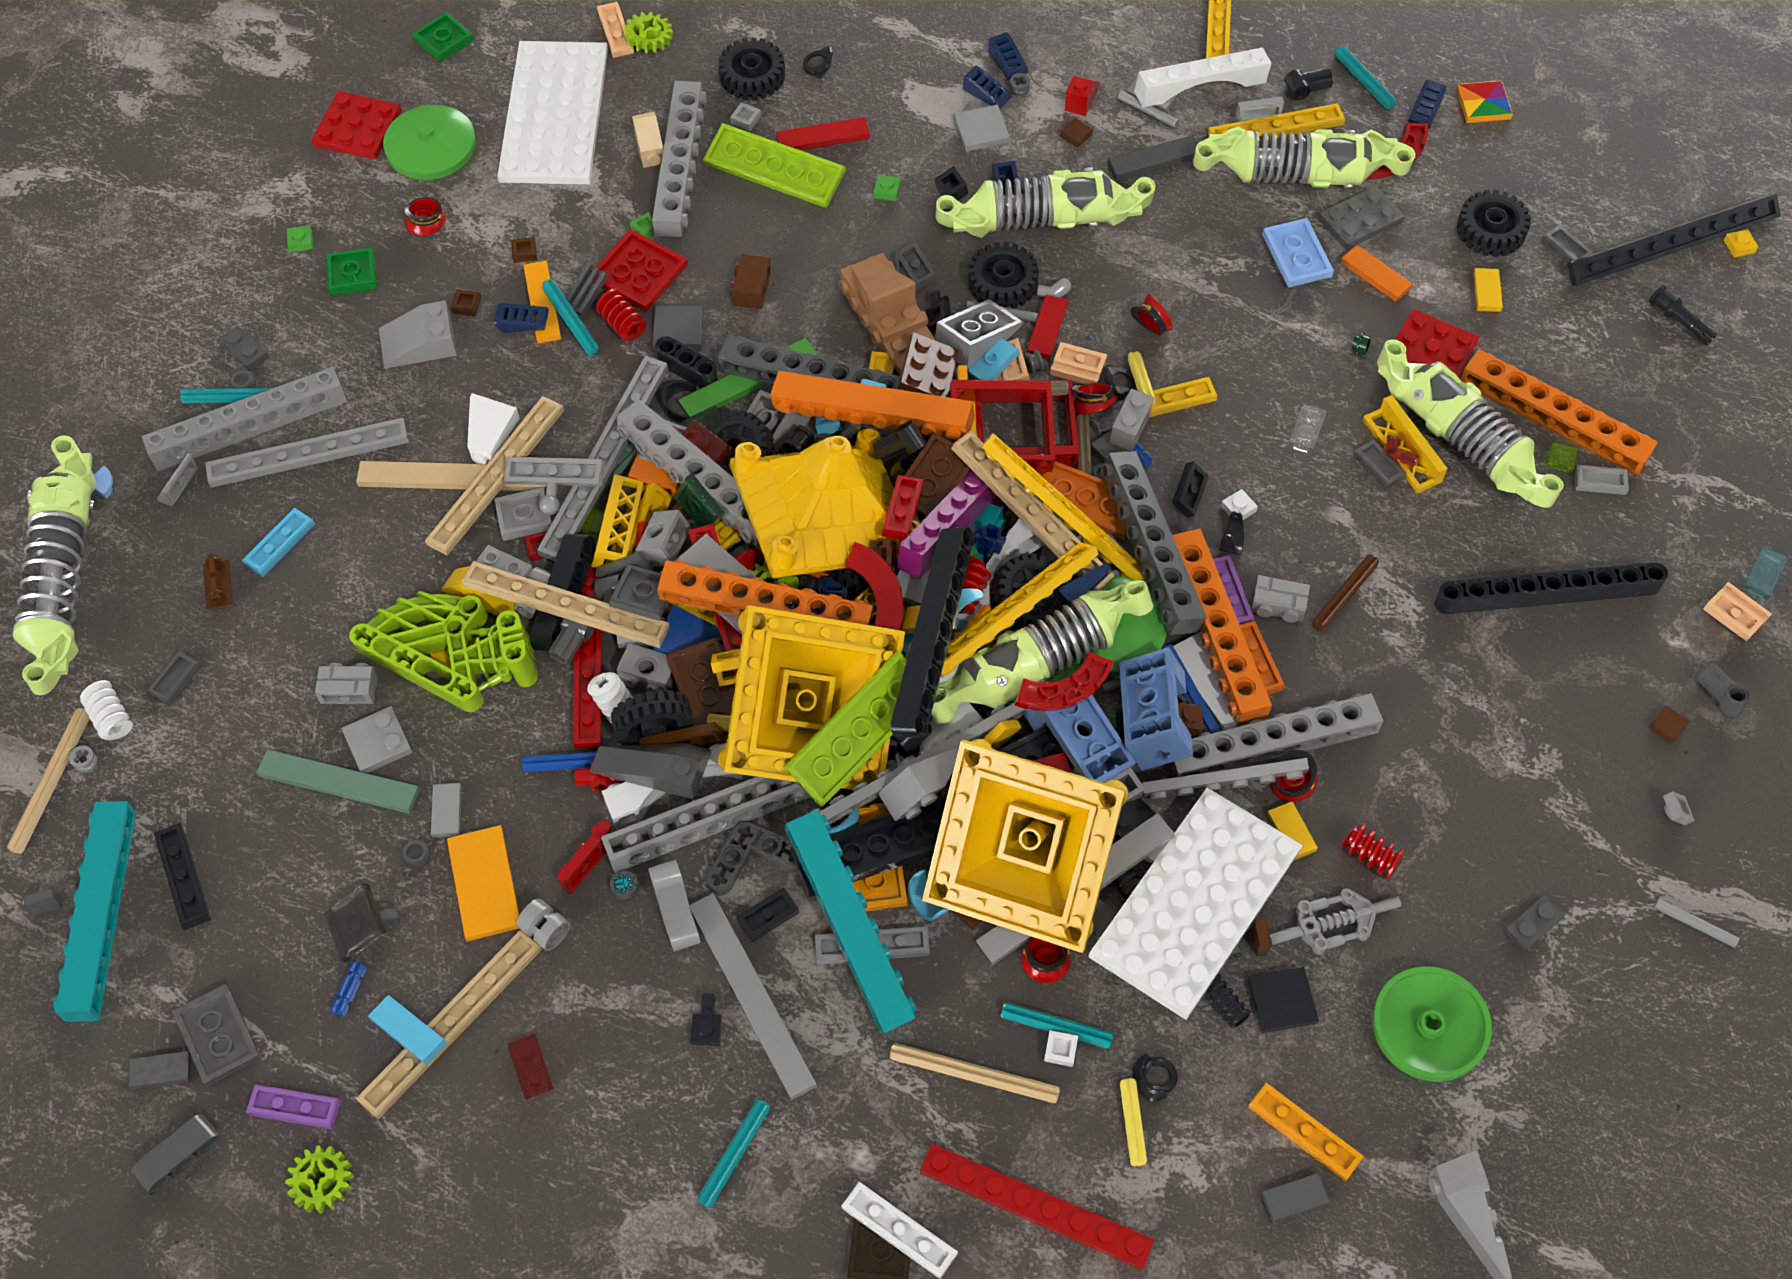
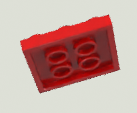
(355, 125)
(640, 269)
(1435, 340)

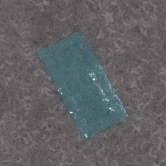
(1765, 573)

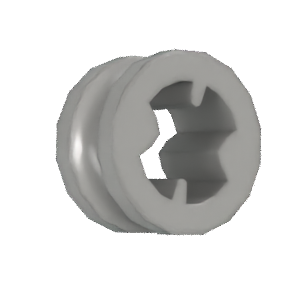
(86, 766)

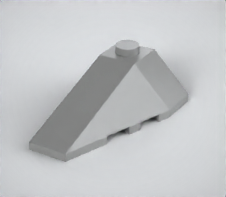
(779, 423)
(1461, 1193)

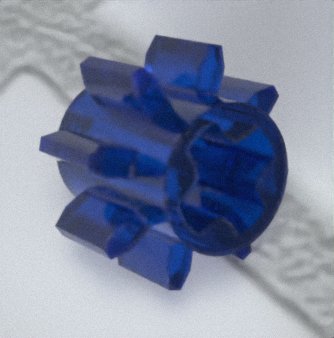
(989, 540)

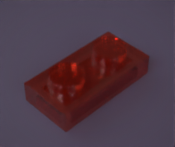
(707, 442)
(530, 1066)

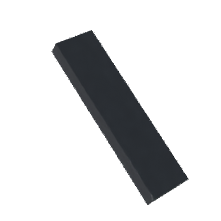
(182, 876)

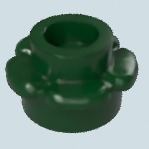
(1361, 343)

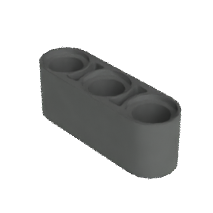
(176, 1154)

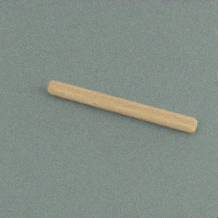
(48, 782)
(974, 1073)

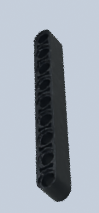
(1540, 594)
(932, 633)

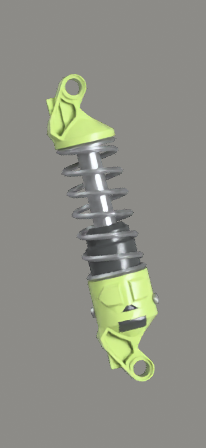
(56, 529)

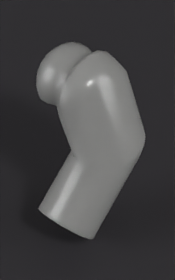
(1058, 289)

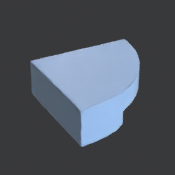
(104, 482)

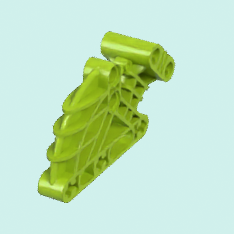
(502, 653)

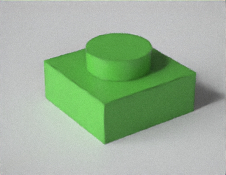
(887, 187)
(300, 238)

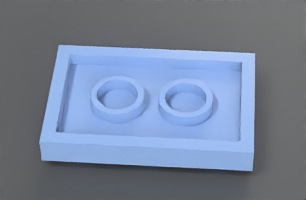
(1297, 252)

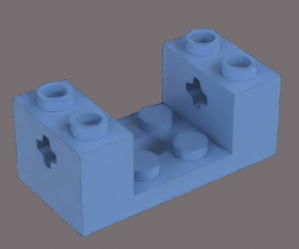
(1154, 728)
(1093, 756)

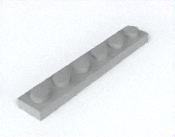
(1237, 777)

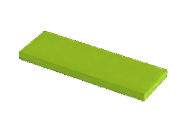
(774, 165)
(849, 735)

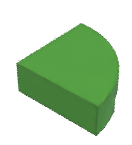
(643, 225)

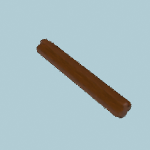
(1345, 592)

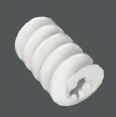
(607, 692)
(105, 710)

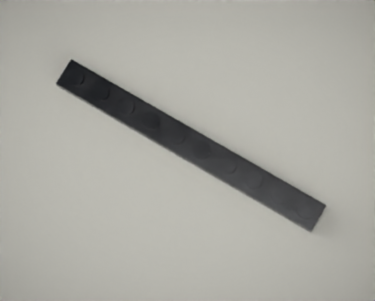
(1673, 239)

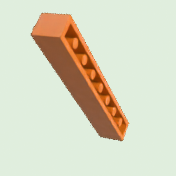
(871, 405)

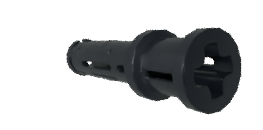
(1674, 308)

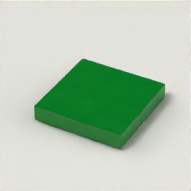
(443, 37)
(351, 271)

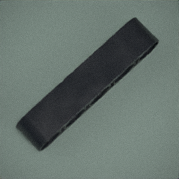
(568, 574)

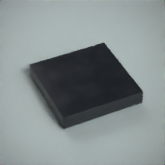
(1283, 1000)

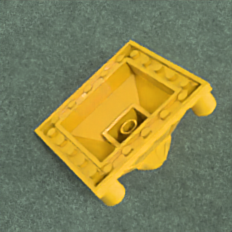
(814, 502)
(792, 681)
(1024, 845)

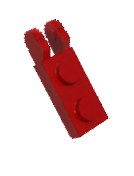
(585, 859)

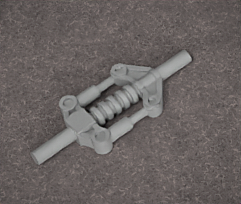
(1311, 928)

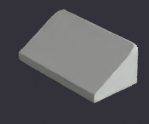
(178, 481)

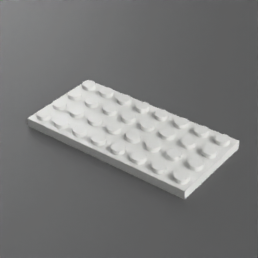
(553, 113)
(1195, 903)

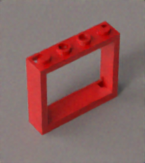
(1015, 392)
(1065, 455)

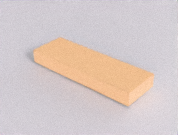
(614, 29)

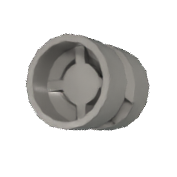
(543, 924)

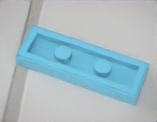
(278, 542)
(407, 1030)

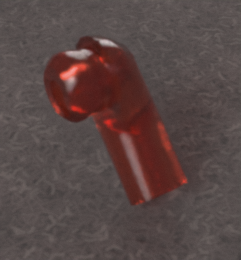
(1399, 454)

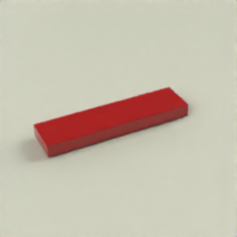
(825, 134)

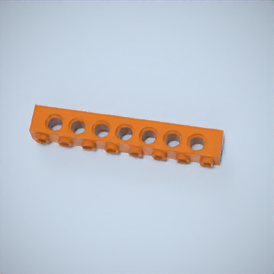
(1559, 412)
(698, 595)
(1229, 634)

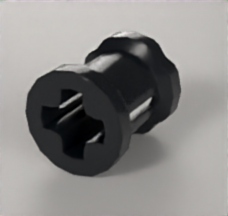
(799, 440)

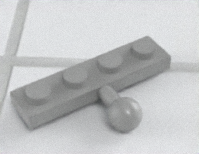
(554, 473)

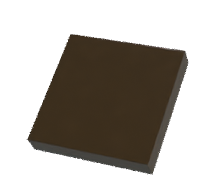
(875, 1257)

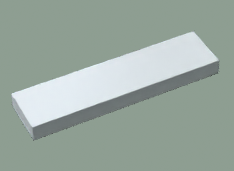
(899, 1230)

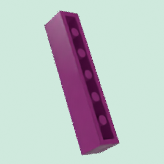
(955, 510)

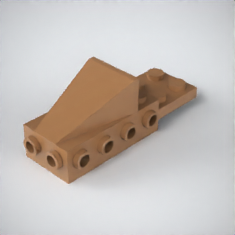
(884, 305)

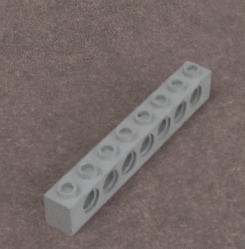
(678, 159)
(244, 419)
(681, 458)
(1361, 707)
(699, 820)

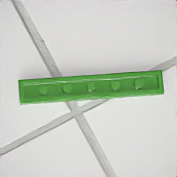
(729, 388)

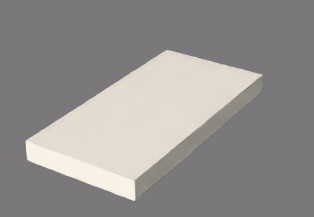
(1197, 663)

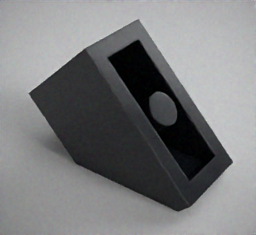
(1131, 816)

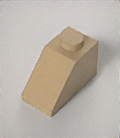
(648, 139)

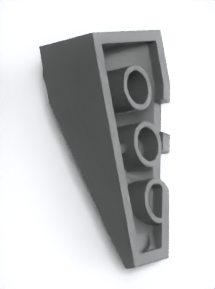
(662, 767)

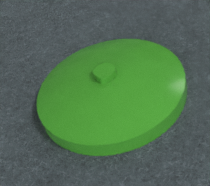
(429, 142)
(1133, 635)
(1432, 1024)

